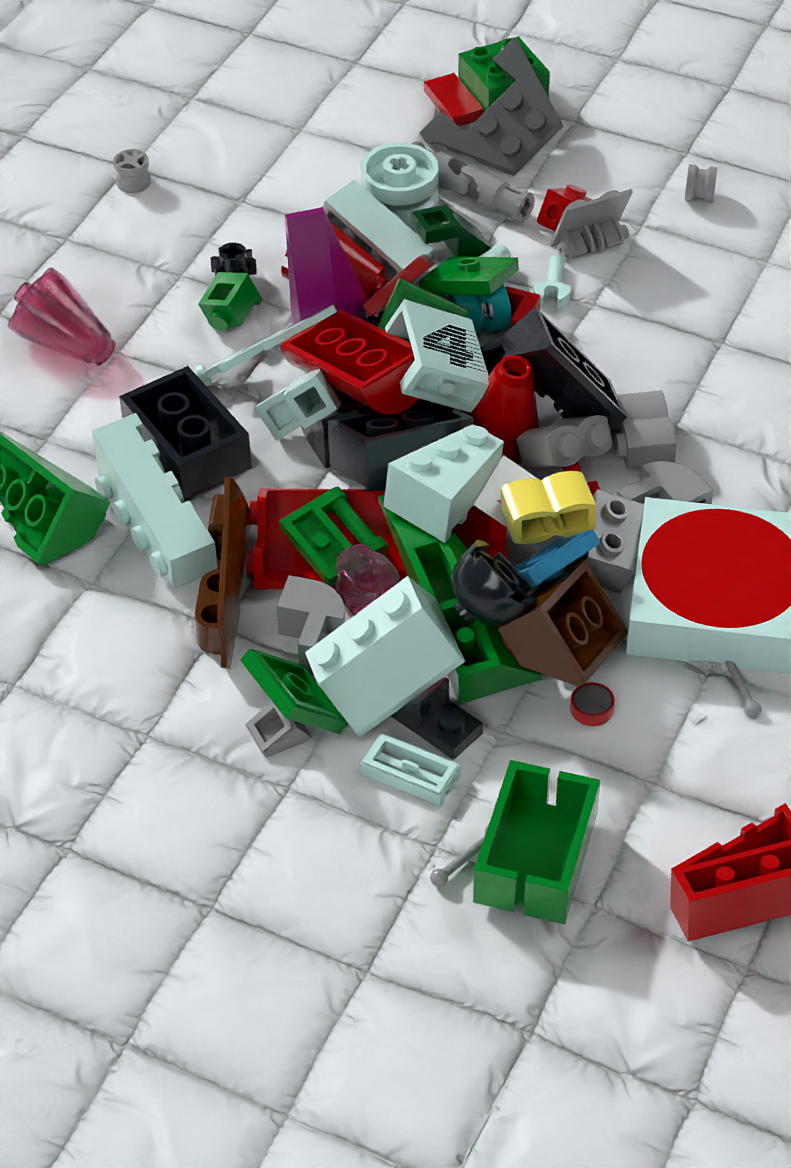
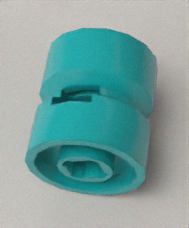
(495, 309)

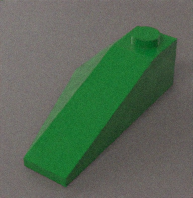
(46, 503)

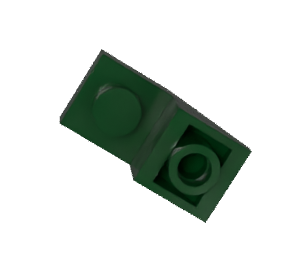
(446, 225)

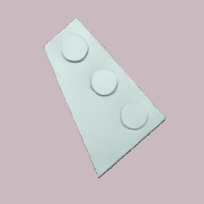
(375, 228)

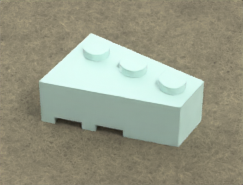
(442, 480)

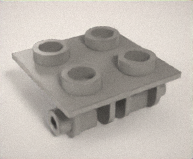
(592, 224)

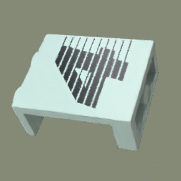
(446, 356)

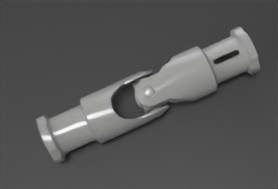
(492, 193)

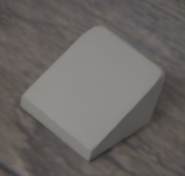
(274, 732)

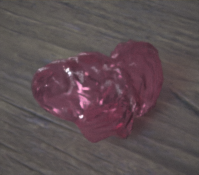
(363, 576)

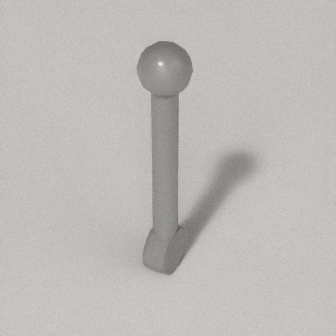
(751, 708)
(440, 876)

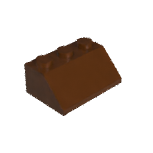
(567, 629)

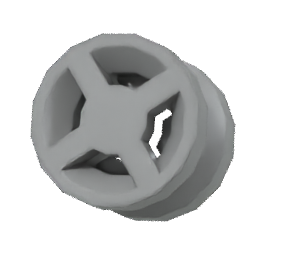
(132, 171)
(701, 183)

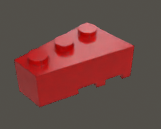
(737, 881)

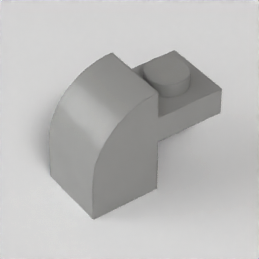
(668, 482)
(308, 612)

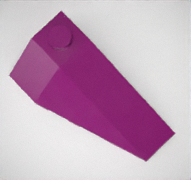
(319, 268)

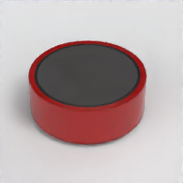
(592, 704)

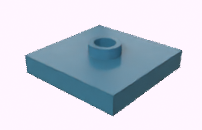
(552, 559)

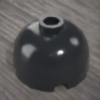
(489, 588)

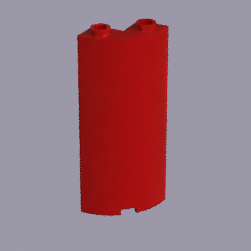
(277, 558)

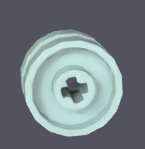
(401, 178)

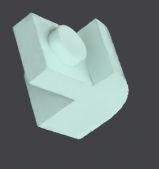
(298, 404)

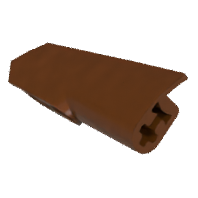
(219, 589)

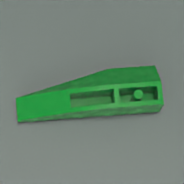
(430, 564)

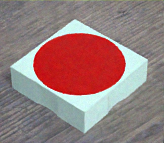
(713, 585)

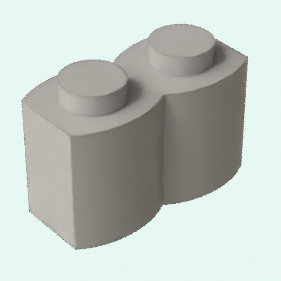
(646, 432)
(564, 442)

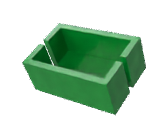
(534, 847)

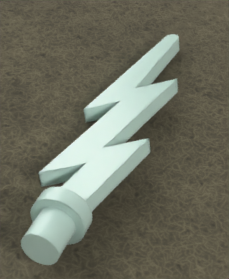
(266, 344)

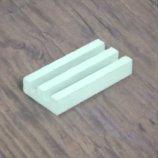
(406, 774)

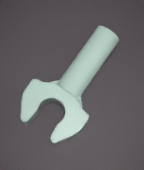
(553, 285)

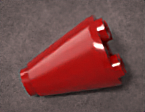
(508, 404)

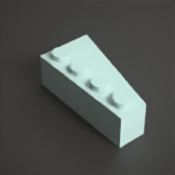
(151, 503)

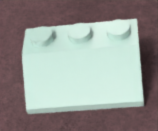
(385, 656)

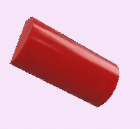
(355, 360)

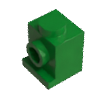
(229, 300)

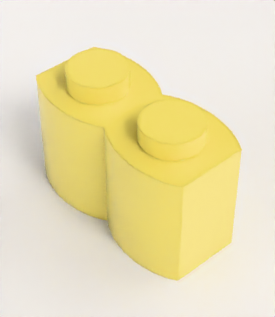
(548, 507)

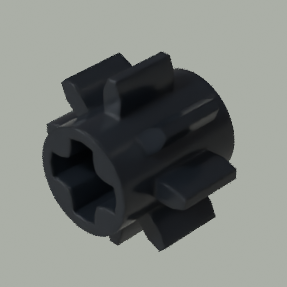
(234, 259)

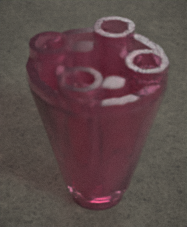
(60, 319)

